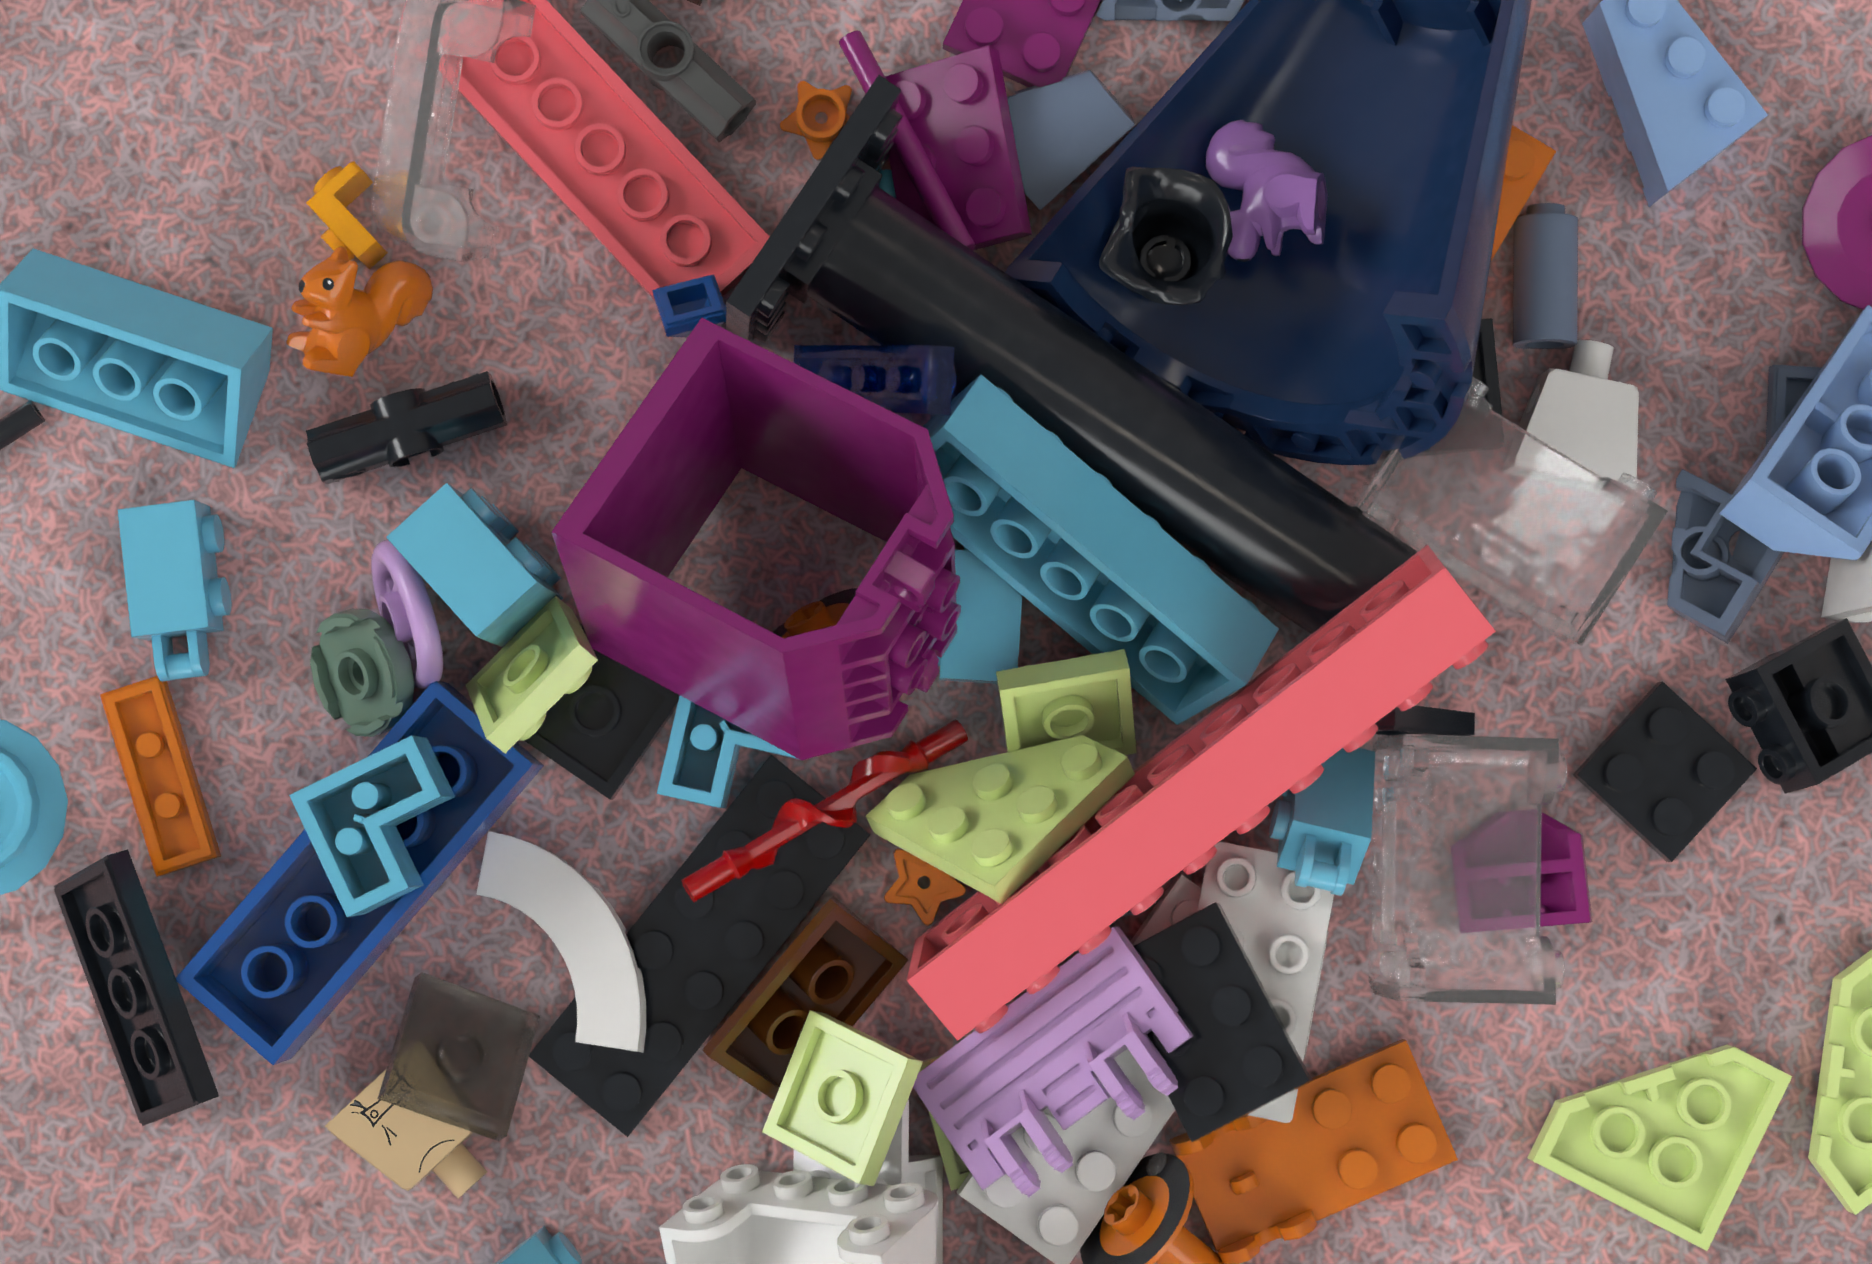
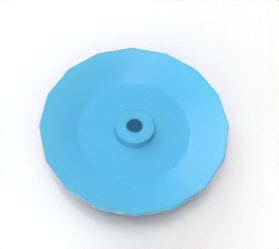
(30, 807)

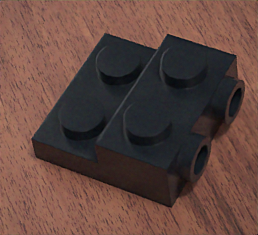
(1808, 707)

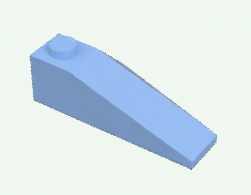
(1815, 473)

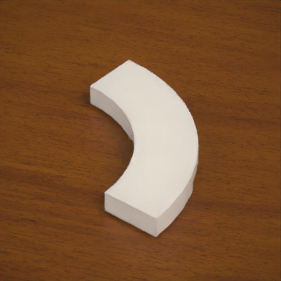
(583, 929)

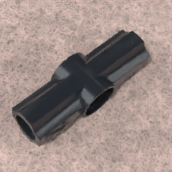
(405, 427)

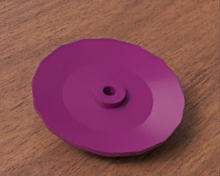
(1840, 224)

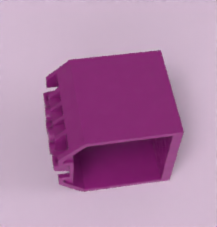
(746, 408)

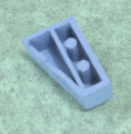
(1668, 88)

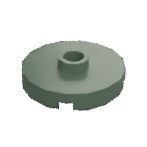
(362, 672)

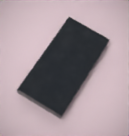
(135, 988)

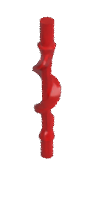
(837, 810)

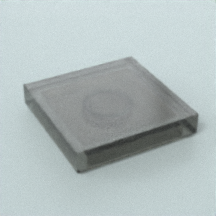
(459, 1057)

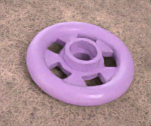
(408, 609)

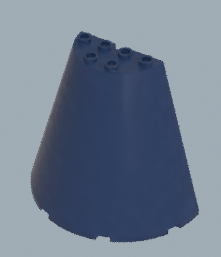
(1380, 324)

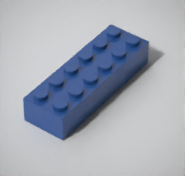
(288, 944)

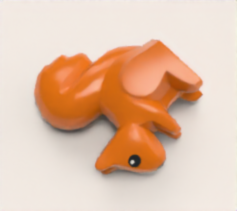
(354, 321)

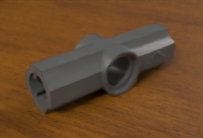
(694, 83)

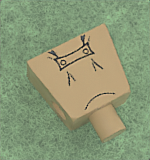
(405, 1142)

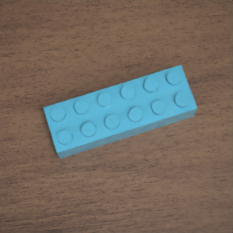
(1092, 556)

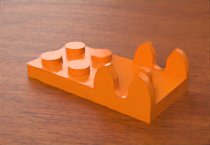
(1347, 1142)

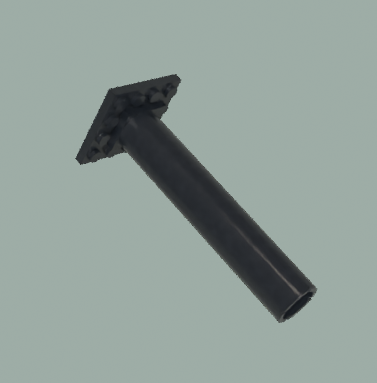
(1155, 445)

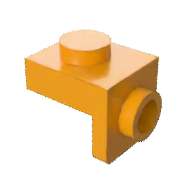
(332, 196)

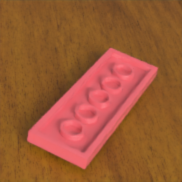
(610, 158)

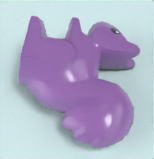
(1276, 187)

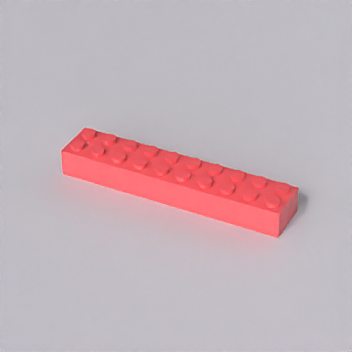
(1203, 789)

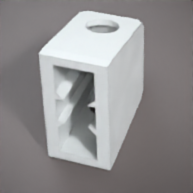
(1587, 413)

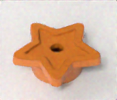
(810, 103)
(907, 891)

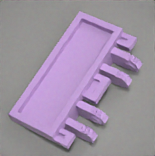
(1049, 1058)

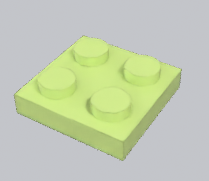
(531, 675)
(1069, 700)
(842, 1097)

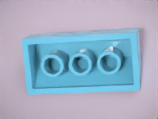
(131, 356)

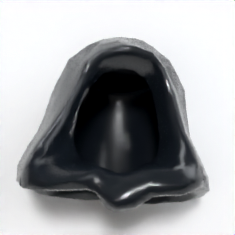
(1169, 235)

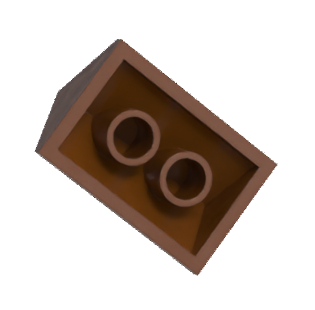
(831, 969)

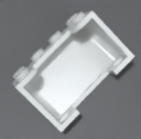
(802, 1220)

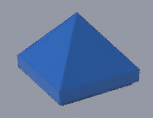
(688, 302)

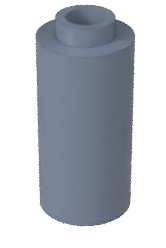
(1545, 278)

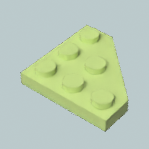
(1001, 813)
(1843, 1106)
(1667, 1138)

